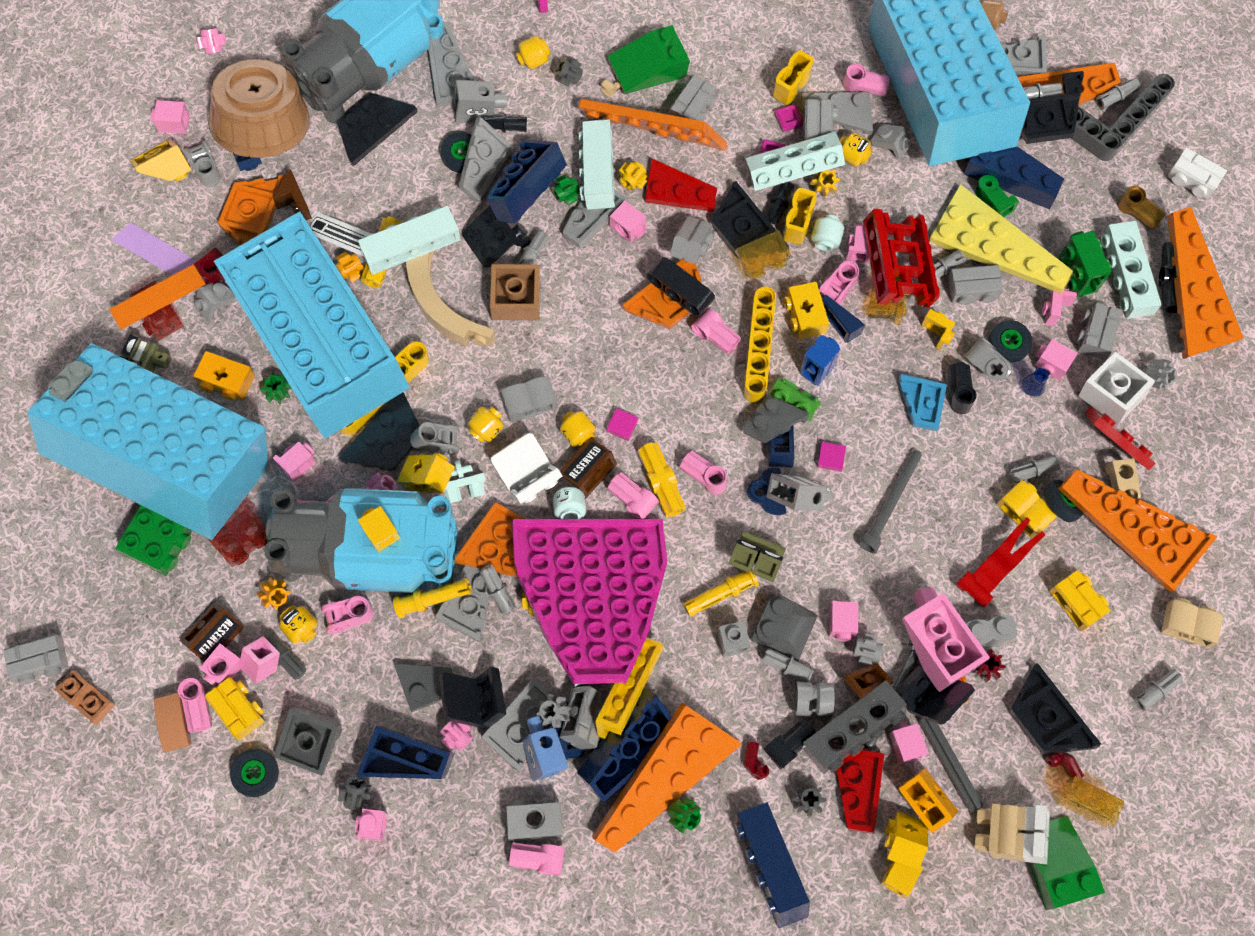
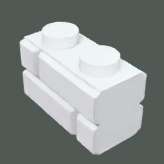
(1196, 174)

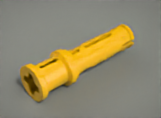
(731, 587)
(421, 600)

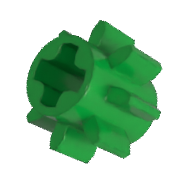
(566, 189)
(269, 389)
(684, 815)

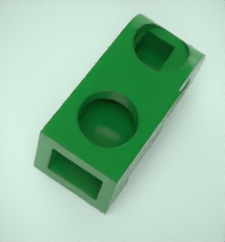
(991, 194)

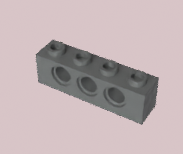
(881, 698)

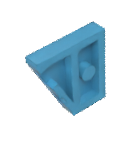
(923, 401)

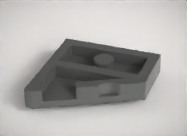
(772, 419)
(420, 684)

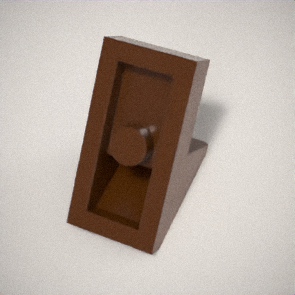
(290, 194)
(865, 680)

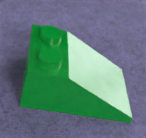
(650, 60)
(1069, 868)

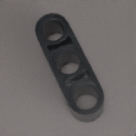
(680, 286)

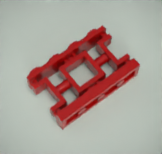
(884, 260)

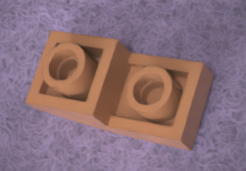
(84, 697)
(171, 722)

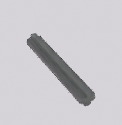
(952, 765)

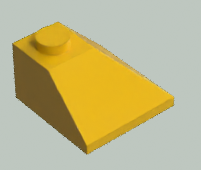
(163, 162)

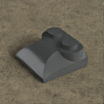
(784, 627)
(308, 739)

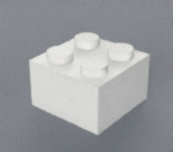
(1116, 388)

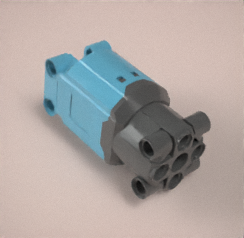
(360, 49)
(330, 543)

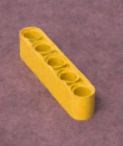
(761, 334)
(412, 368)

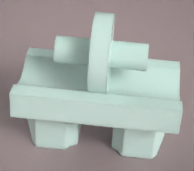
(475, 483)

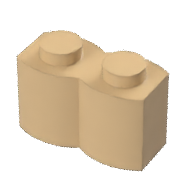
(1192, 623)

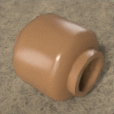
(995, 12)

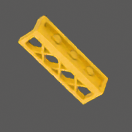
(625, 695)

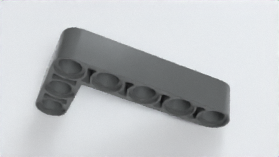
(1126, 125)

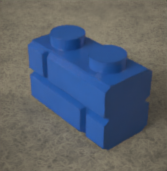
(820, 359)

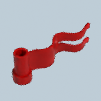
(997, 566)

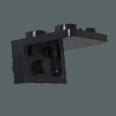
(492, 238)
(471, 700)
(926, 701)

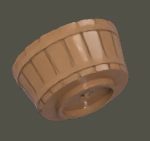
(259, 121)

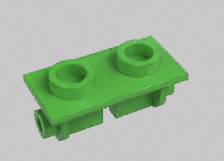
(789, 393)

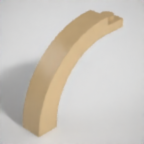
(437, 312)

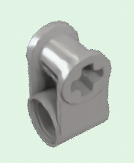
(203, 164)
(985, 358)
(441, 438)

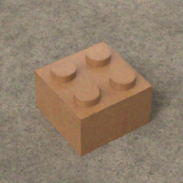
(515, 292)

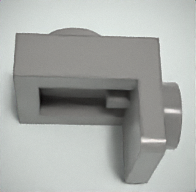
(892, 138)
(213, 297)

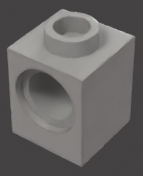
(733, 639)

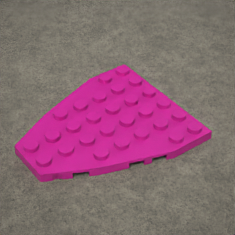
(592, 589)

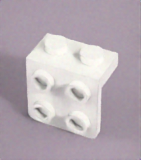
(525, 468)

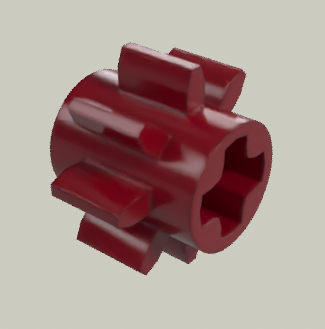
(994, 661)

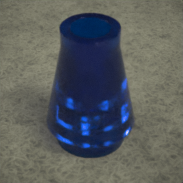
(1035, 383)

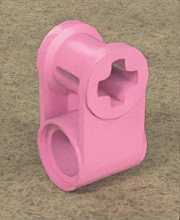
(837, 285)
(342, 615)

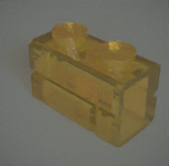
(1090, 802)

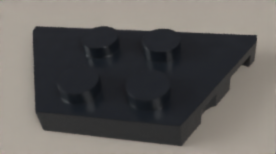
(372, 123)
(740, 220)
(385, 438)
(1049, 717)

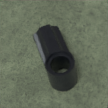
(961, 386)
(785, 748)

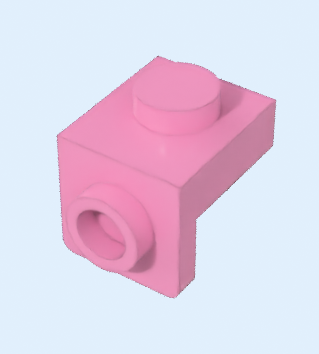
(1053, 305)

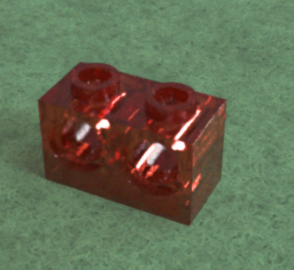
(168, 326)
(236, 532)

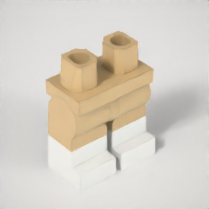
(1015, 832)

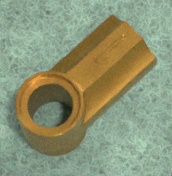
(1141, 207)

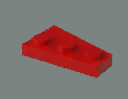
(678, 189)
(1122, 438)
(860, 789)

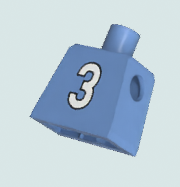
(547, 760)

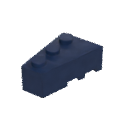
(402, 756)

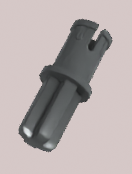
(286, 659)

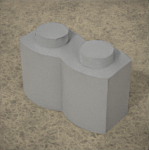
(528, 398)
(994, 632)

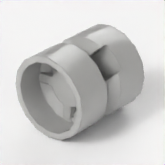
(823, 699)

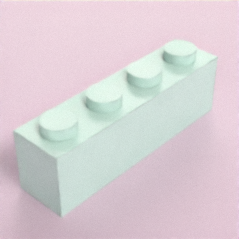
(598, 164)
(409, 239)

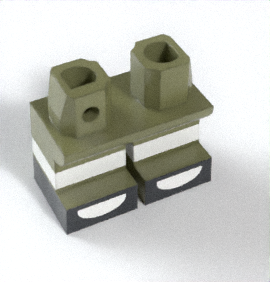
(145, 354)
(756, 550)

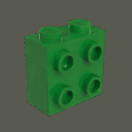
(1086, 259)
(154, 541)

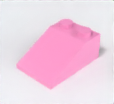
(943, 642)

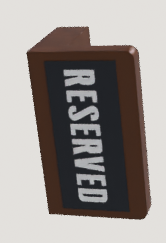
(589, 466)
(210, 630)

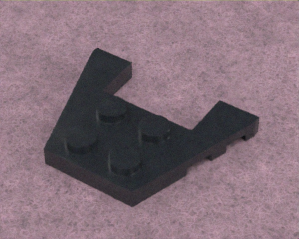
(1054, 116)

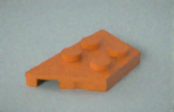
(249, 209)
(657, 306)

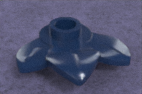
(769, 506)

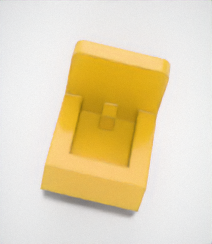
(941, 325)

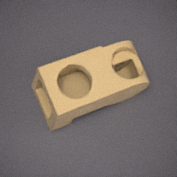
(1124, 477)

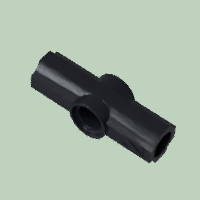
(1166, 275)

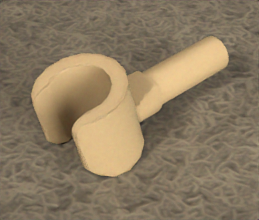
(609, 88)

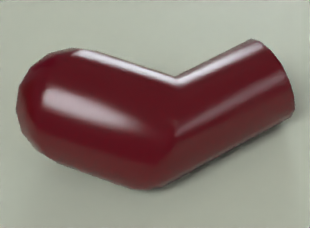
(1065, 760)
(752, 763)

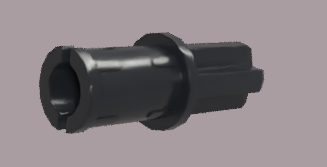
(507, 123)
(780, 202)

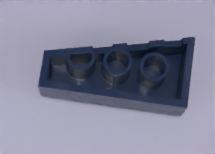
(1018, 175)
(525, 179)
(620, 755)
(773, 864)

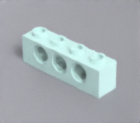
(795, 161)
(1134, 258)

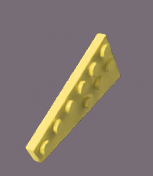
(993, 240)

